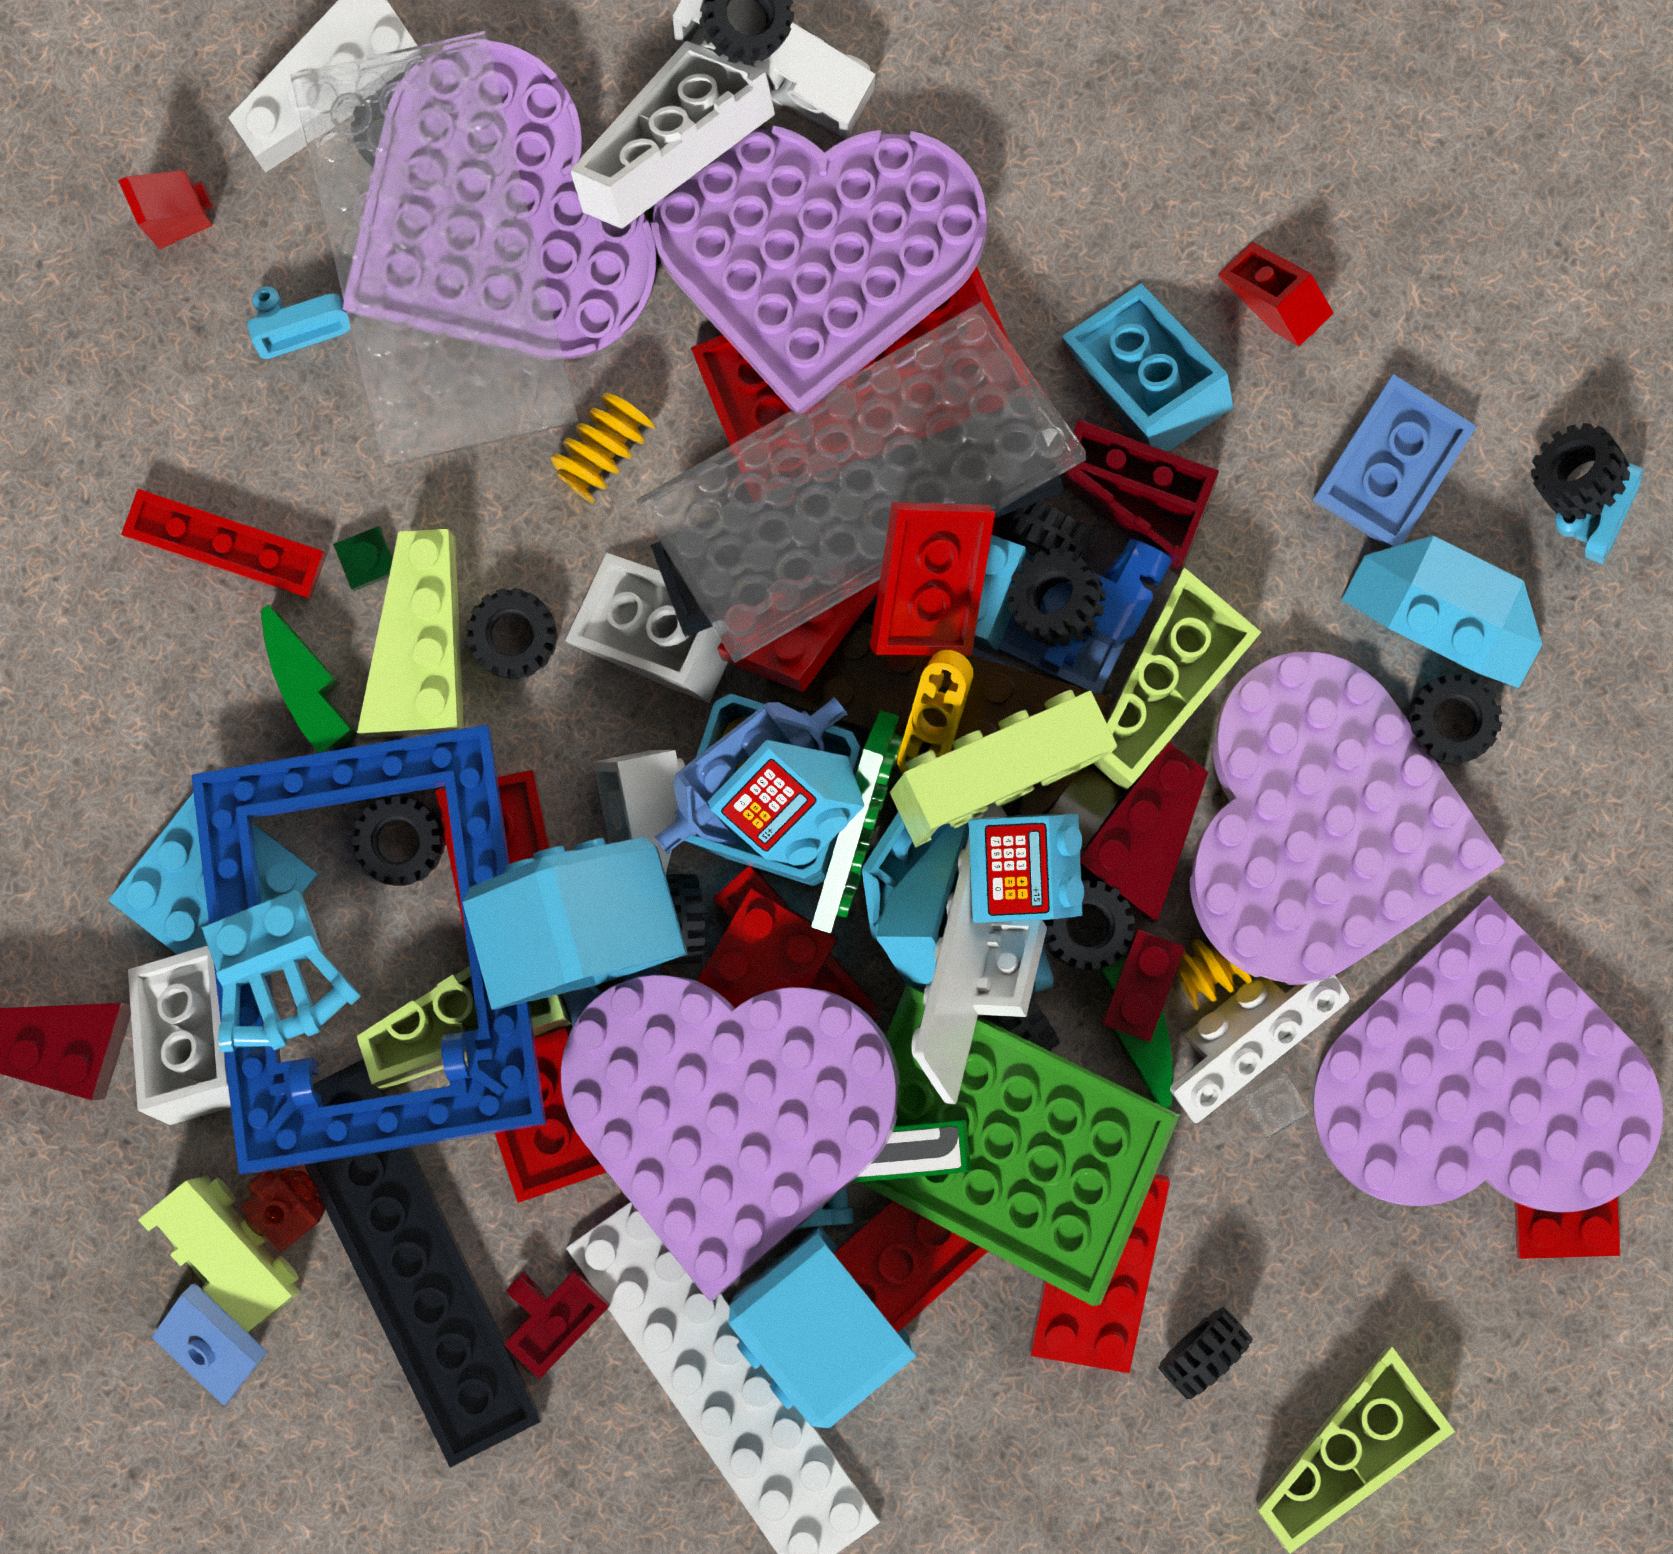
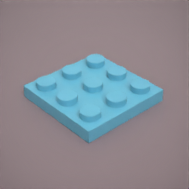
(168, 886)

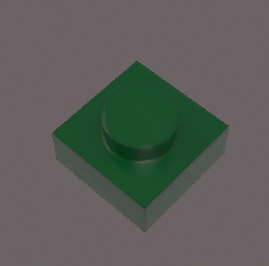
(365, 558)

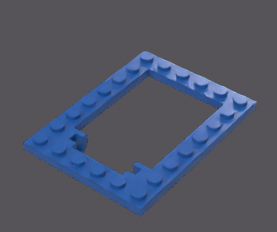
(272, 1101)

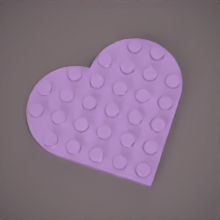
(821, 253)
(591, 269)
(1329, 825)
(1488, 1075)
(726, 1115)

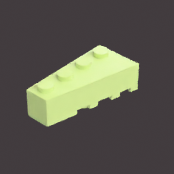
(417, 652)
(1177, 668)
(1001, 764)
(411, 1037)
(1355, 1451)

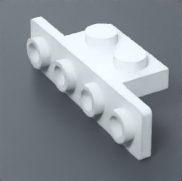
(1249, 1036)

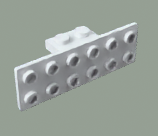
(976, 973)

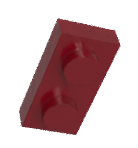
(1143, 985)

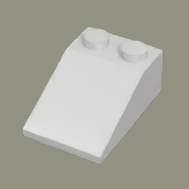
(636, 627)
(638, 795)
(176, 1038)

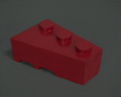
(1142, 490)
(1147, 831)
(64, 1046)

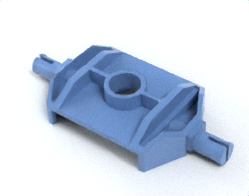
(714, 767)

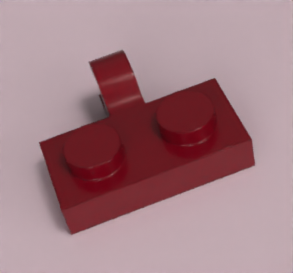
(553, 1320)

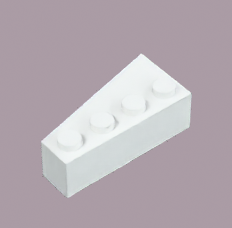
(347, 32)
(801, 74)
(670, 133)

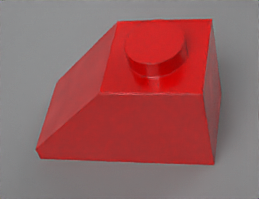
(168, 205)
(1278, 293)

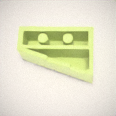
(223, 1251)

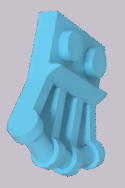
(259, 944)

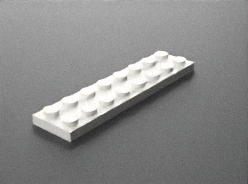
(760, 1446)

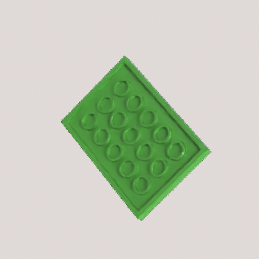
(1050, 1150)

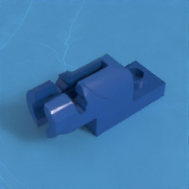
(1124, 602)

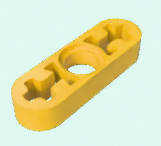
(950, 704)

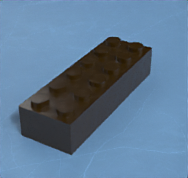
(889, 683)

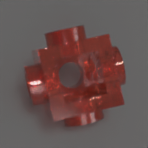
(282, 1206)

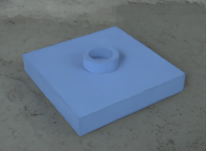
(209, 1344)

